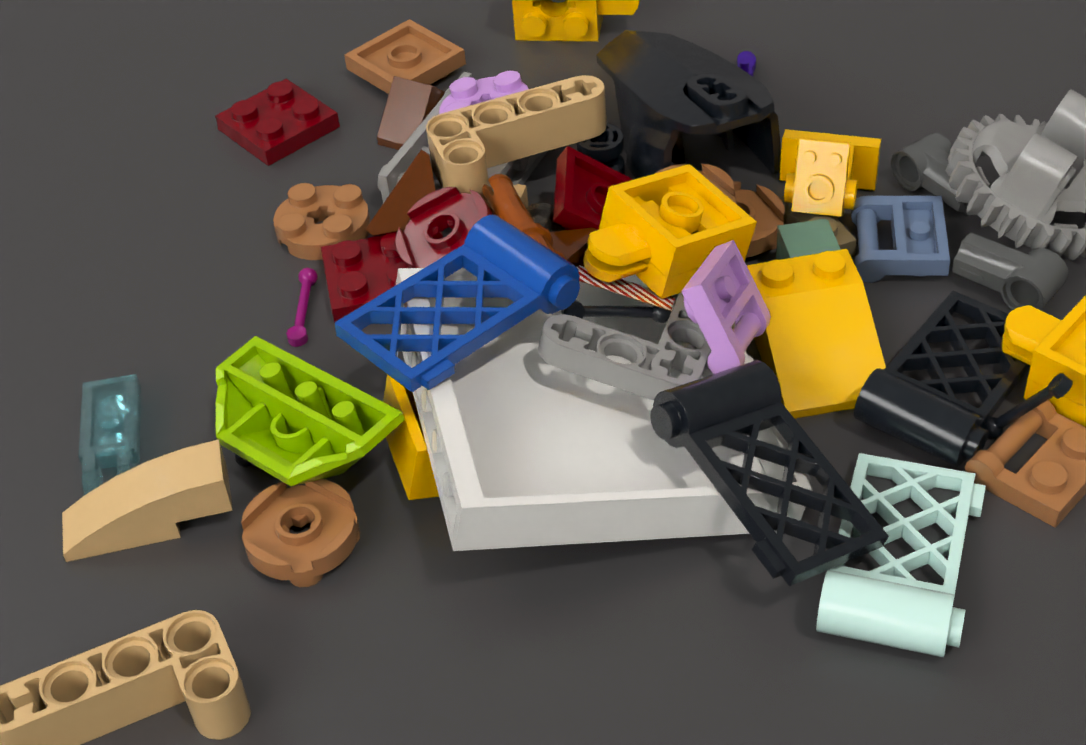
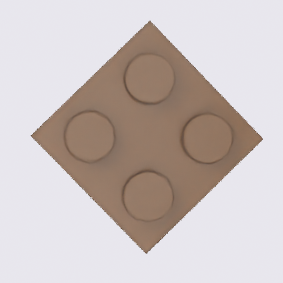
(407, 53)

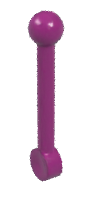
(297, 334)

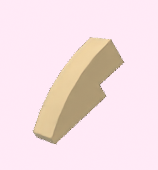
(148, 502)

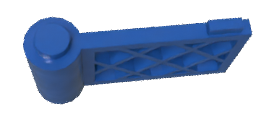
(505, 267)

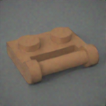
(1051, 479)

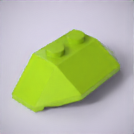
(294, 415)

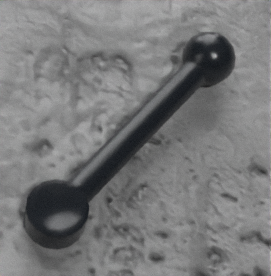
(577, 309)
(1057, 388)

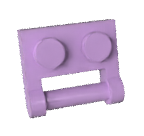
(719, 296)

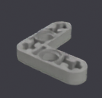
(568, 338)

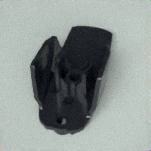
(681, 88)

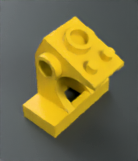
(827, 170)

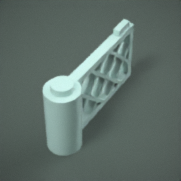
(888, 602)

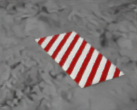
(627, 289)

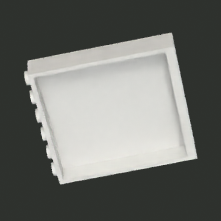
(559, 457)

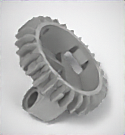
(1033, 174)

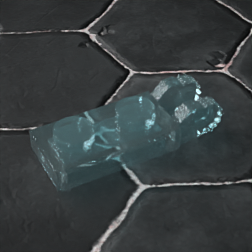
(109, 427)

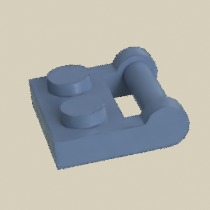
(917, 237)

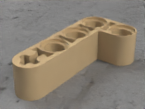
(513, 128)
(127, 682)

